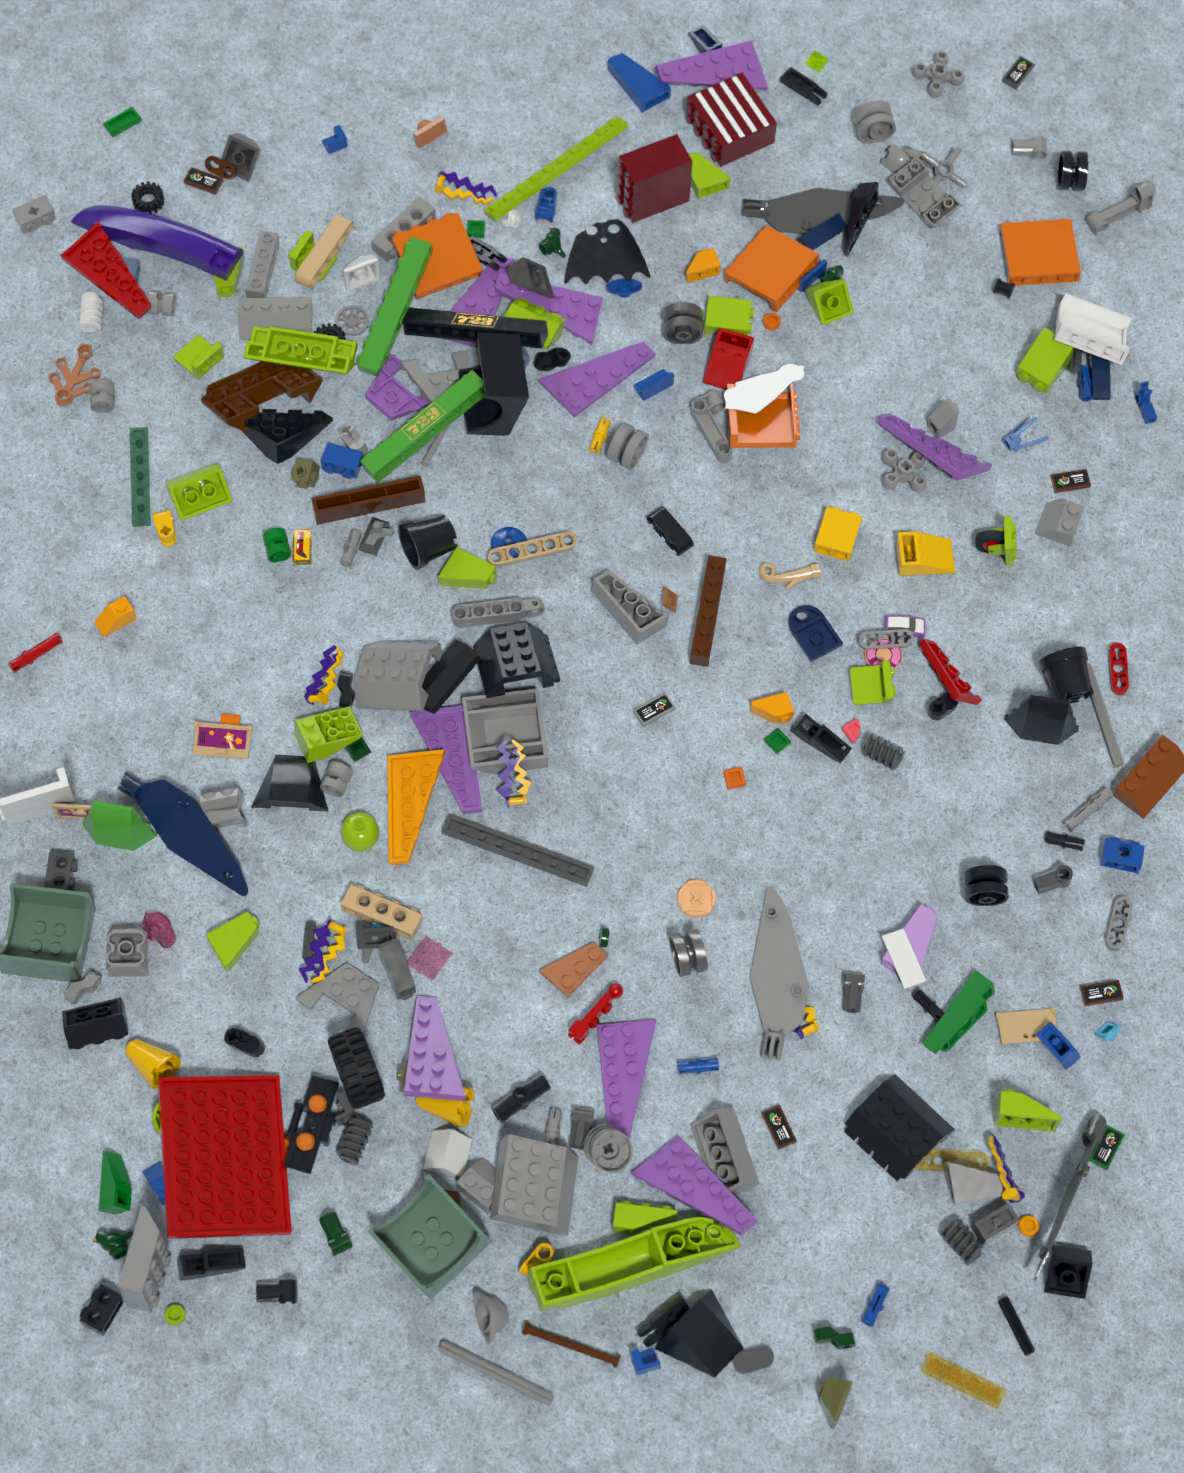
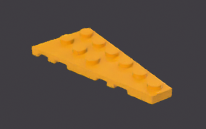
(409, 793)

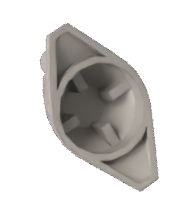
(490, 1315)

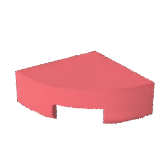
(852, 730)

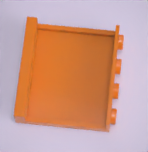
(1040, 252)
(452, 254)
(772, 266)
(770, 427)

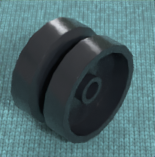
(1073, 170)
(986, 885)

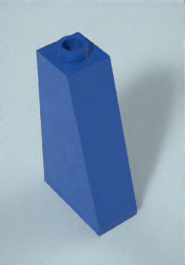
(638, 82)

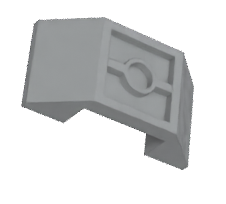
(923, 193)

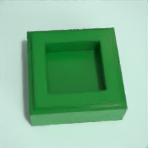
(476, 228)
(777, 741)

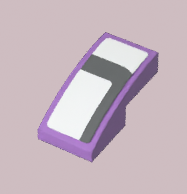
(914, 624)

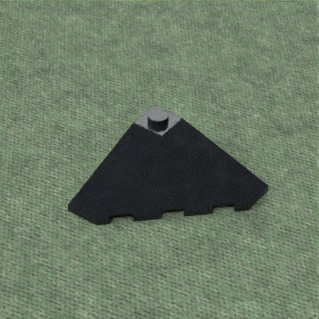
(284, 434)

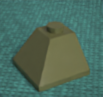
(833, 1398)

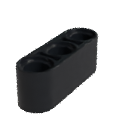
(671, 530)

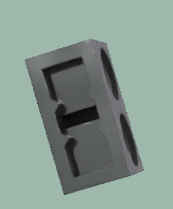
(55, 874)

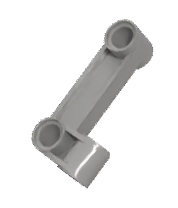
(1139, 200)
(711, 404)

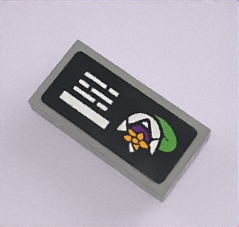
(654, 709)

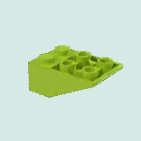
(326, 733)

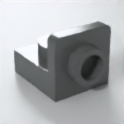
(344, 1106)

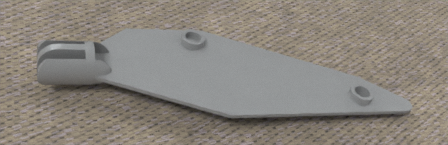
(778, 975)

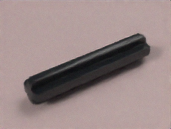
(1016, 1326)

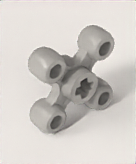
(938, 74)
(904, 470)

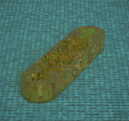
(950, 1156)

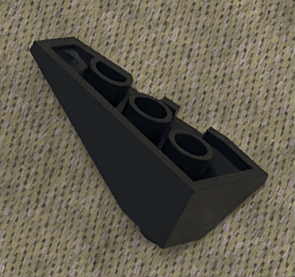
(862, 204)

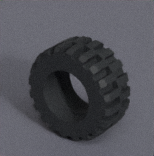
(356, 1068)

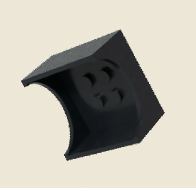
(503, 383)

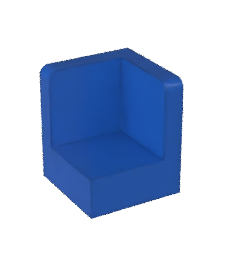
(335, 142)
(644, 1361)

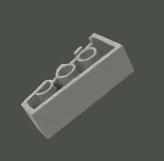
(628, 608)

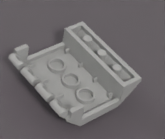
(393, 675)

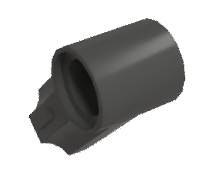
(1051, 880)
(853, 991)
(581, 1126)

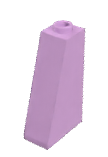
(918, 933)

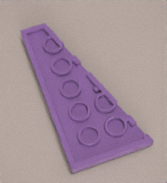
(715, 67)
(482, 296)
(578, 308)
(586, 383)
(942, 453)
(448, 732)
(623, 1060)

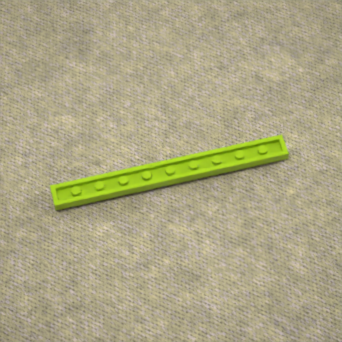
(555, 168)

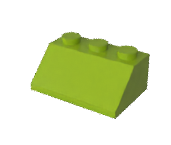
(523, 309)
(198, 491)

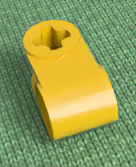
(165, 525)
(535, 1259)

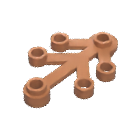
(73, 378)

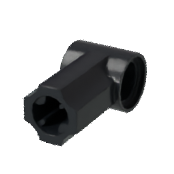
(277, 1292)

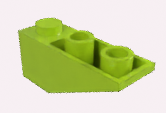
(636, 1218)

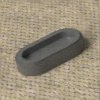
(753, 1360)

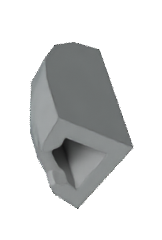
(896, 159)

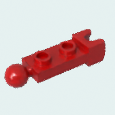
(580, 1029)

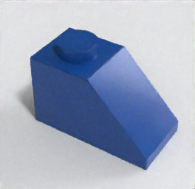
(1058, 1045)
(154, 1176)

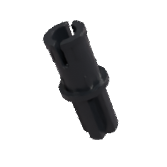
(1064, 841)
(929, 1006)

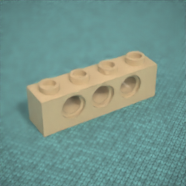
(369, 913)

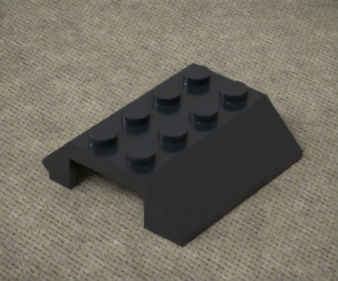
(514, 655)
(897, 1127)

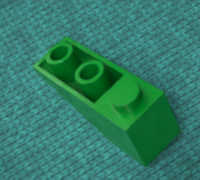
(114, 1185)

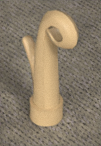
(793, 577)

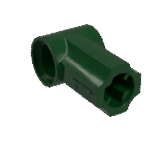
(336, 1236)

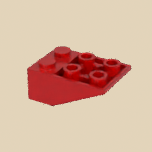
(728, 358)

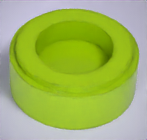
(175, 1315)

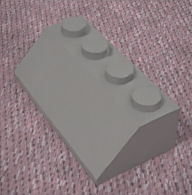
(284, 313)
(725, 1149)

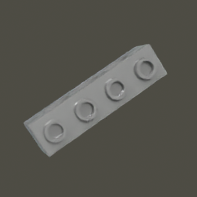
(417, 210)
(262, 265)

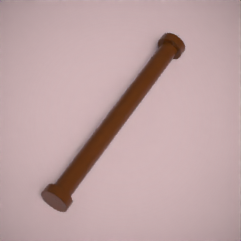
(571, 1345)

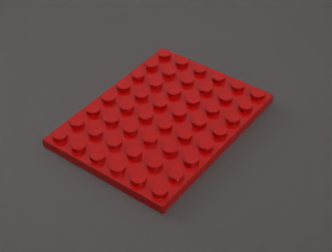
(223, 1156)

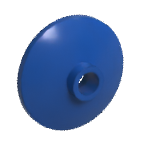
(624, 287)
(500, 536)

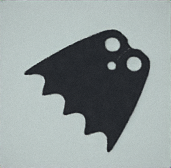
(616, 256)

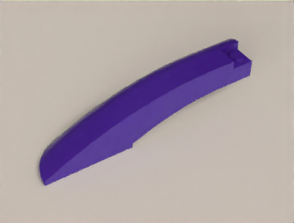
(163, 237)

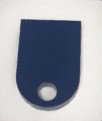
(814, 633)

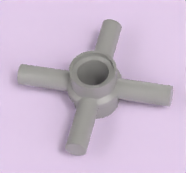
(948, 164)

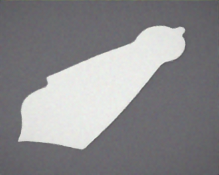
(759, 391)

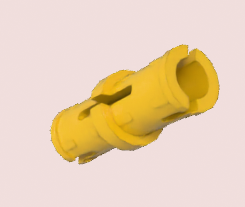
(600, 435)

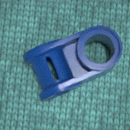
(546, 207)

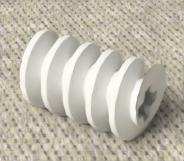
(91, 312)

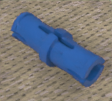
(1085, 383)
(698, 1066)
(869, 1317)

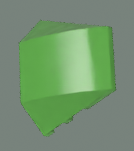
(117, 826)

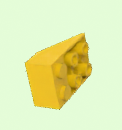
(924, 554)

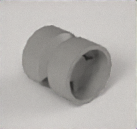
(162, 303)
(102, 396)
(336, 779)

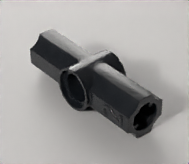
(531, 1090)

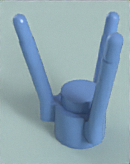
(1013, 440)

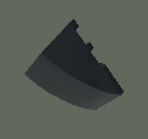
(1043, 720)
(291, 784)
(702, 1337)

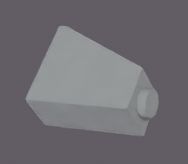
(971, 1184)

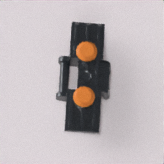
(317, 1128)

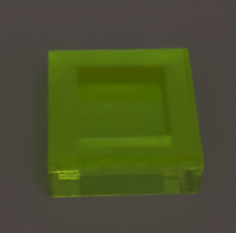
(816, 61)

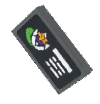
(1018, 72)

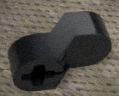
(554, 358)
(348, 695)
(941, 707)
(235, 1039)

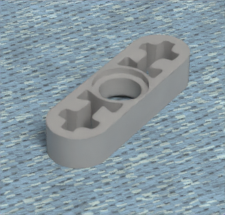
(900, 643)
(1124, 918)

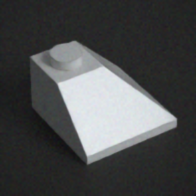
(361, 272)

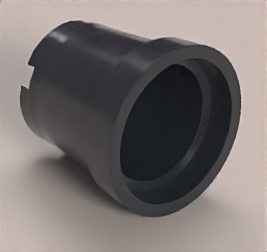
(427, 540)
(1068, 674)

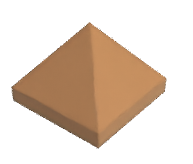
(669, 599)

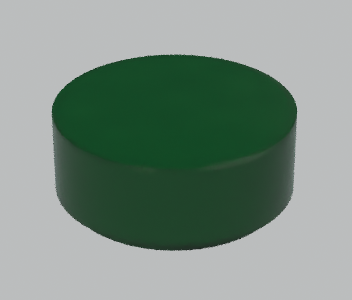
(604, 937)

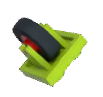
(999, 541)

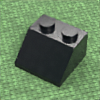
(1068, 1271)

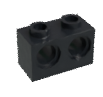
(106, 1311)

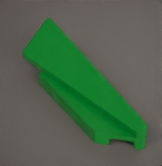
(961, 1014)

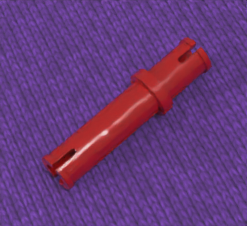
(29, 656)

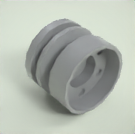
(616, 1156)

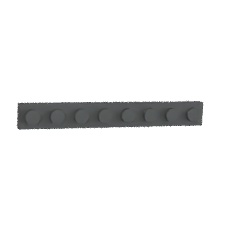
(518, 850)

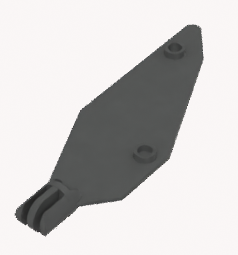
(811, 208)
(1091, 1137)

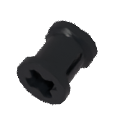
(1004, 288)

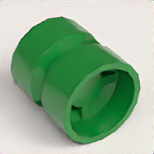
(276, 545)

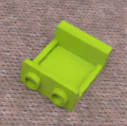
(728, 314)

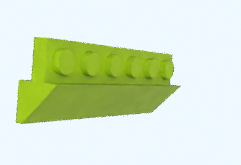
(301, 349)

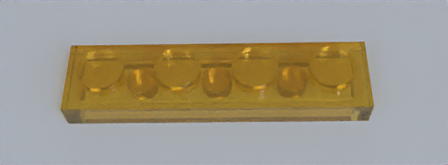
(963, 1381)

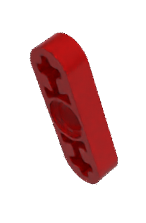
(1122, 661)

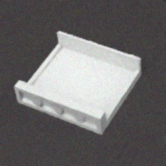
(1092, 328)
(37, 800)

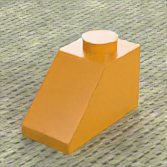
(703, 266)
(115, 616)
(774, 708)

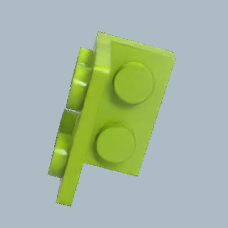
(199, 356)

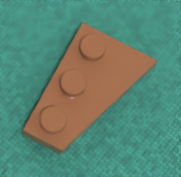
(574, 969)

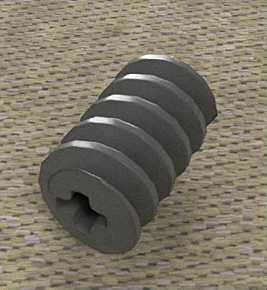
(883, 752)
(353, 1140)
(963, 1242)

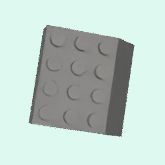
(509, 716)
(534, 1185)
(144, 1265)

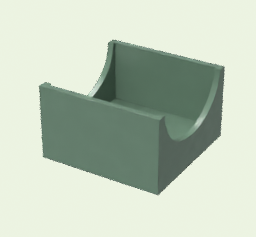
(47, 933)
(431, 1238)

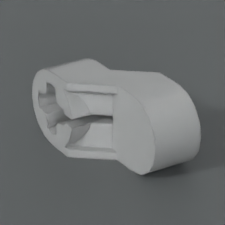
(352, 438)
(79, 988)

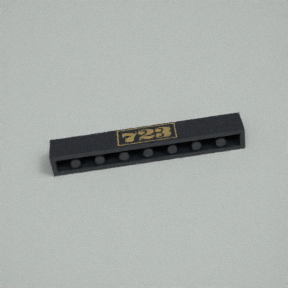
(466, 325)

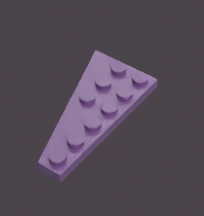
(431, 1060)
(690, 1182)

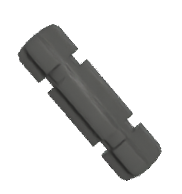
(1076, 361)
(309, 936)

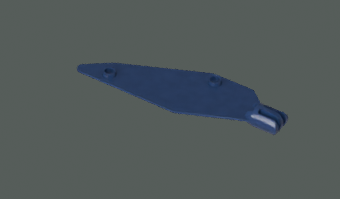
(185, 829)

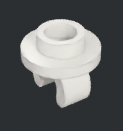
(513, 219)

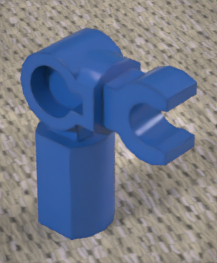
(1142, 398)

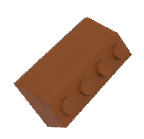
(1151, 777)

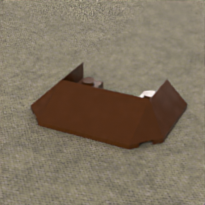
(238, 395)

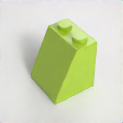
(1044, 361)

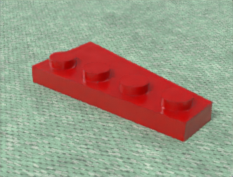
(948, 673)

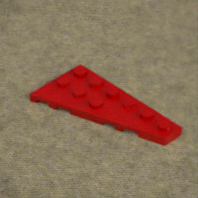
(103, 266)

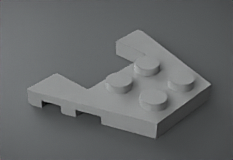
(437, 383)
(348, 989)

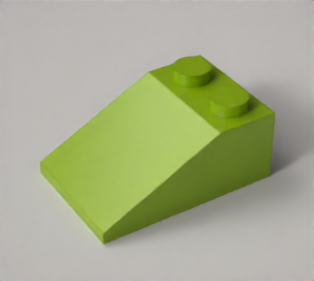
(1020, 1111)

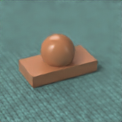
(429, 131)

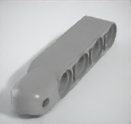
(489, 617)

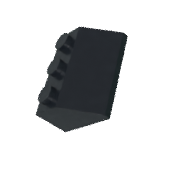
(94, 1023)

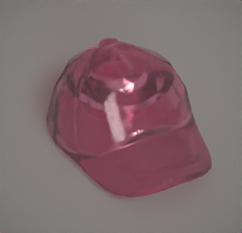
(157, 921)

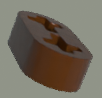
(219, 170)

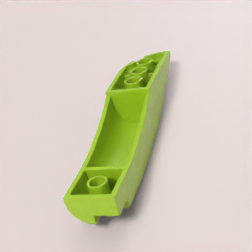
(629, 1262)

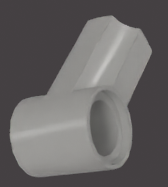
(1035, 148)

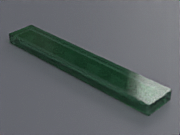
(140, 477)

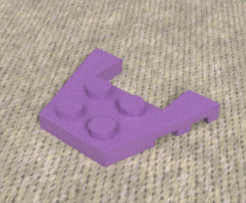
(391, 396)

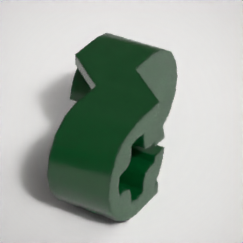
(840, 1341)

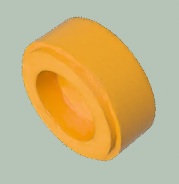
(1028, 1226)

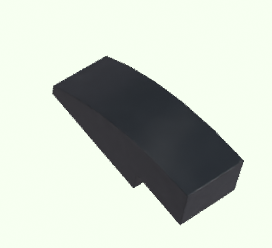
(820, 738)
(210, 1263)

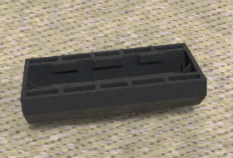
(448, 674)

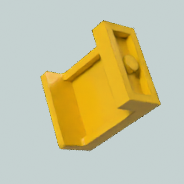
(838, 533)

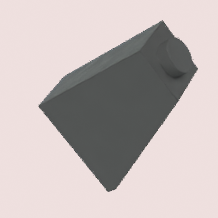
(396, 969)

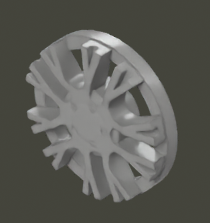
(352, 320)

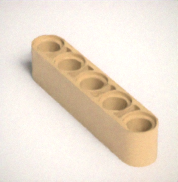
(324, 251)
(538, 544)

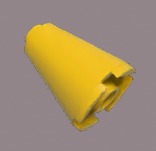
(152, 1061)
(452, 1111)

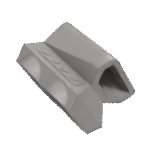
(223, 807)
(126, 953)

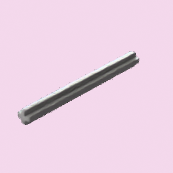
(1104, 721)
(496, 1373)

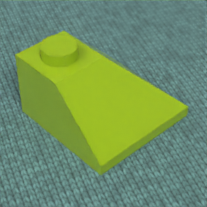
(830, 300)

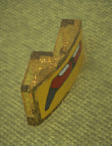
(302, 546)

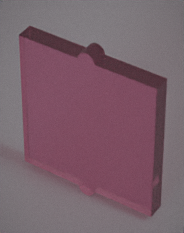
(429, 958)

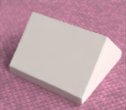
(447, 1152)

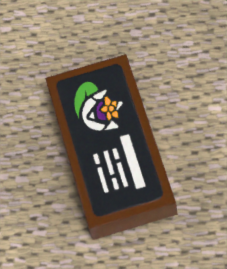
(203, 180)
(1070, 481)
(1101, 993)
(778, 1127)

